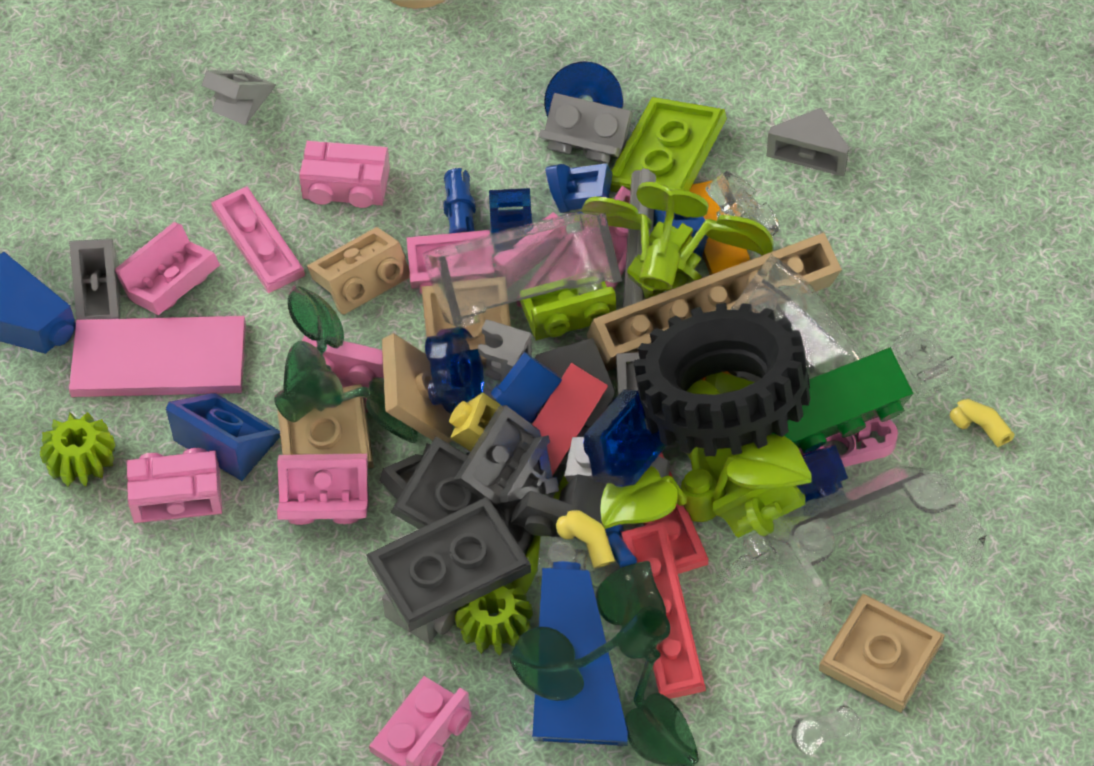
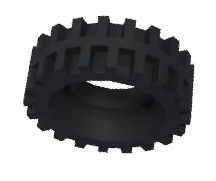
(717, 344)

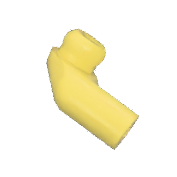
(985, 416)
(590, 532)

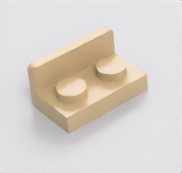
(361, 269)

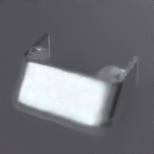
(522, 264)
(810, 531)

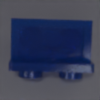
(620, 443)

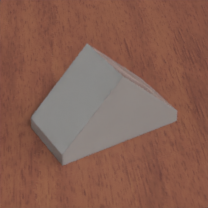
(809, 142)
(95, 279)

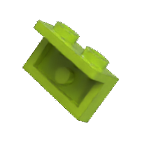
(566, 311)

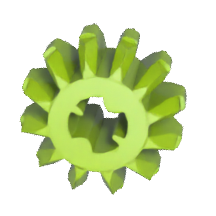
(77, 449)
(504, 628)

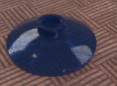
(584, 80)

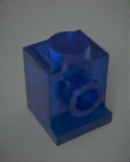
(510, 218)
(826, 473)

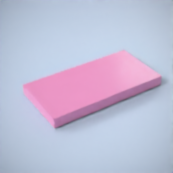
(158, 356)

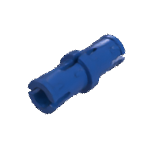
(459, 203)

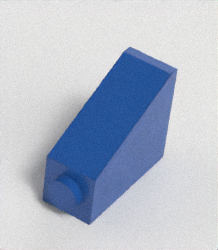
(31, 311)

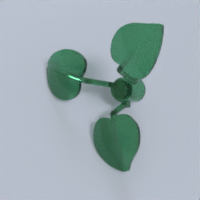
(311, 382)
(629, 599)

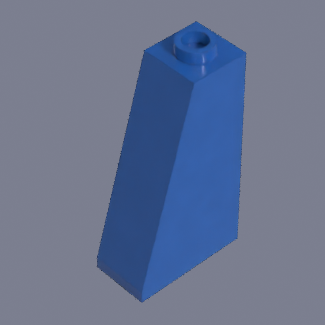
(595, 712)

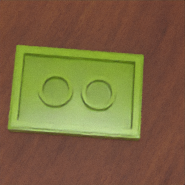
(670, 142)

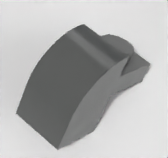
(540, 513)

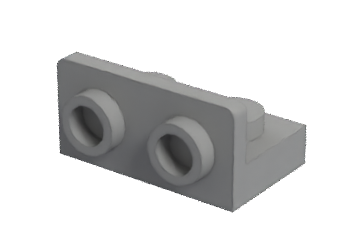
(587, 127)

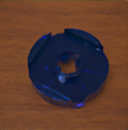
(454, 368)

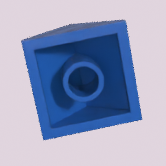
(221, 427)

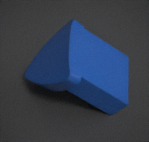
(575, 185)
(526, 387)

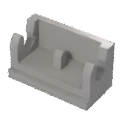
(502, 349)

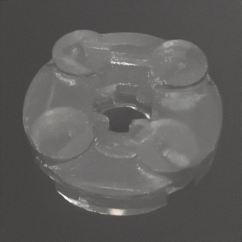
(736, 199)

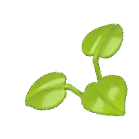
(662, 259)
(654, 497)

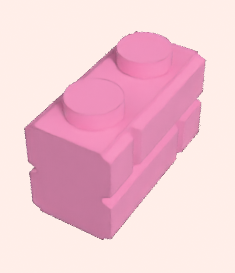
(344, 173)
(174, 485)

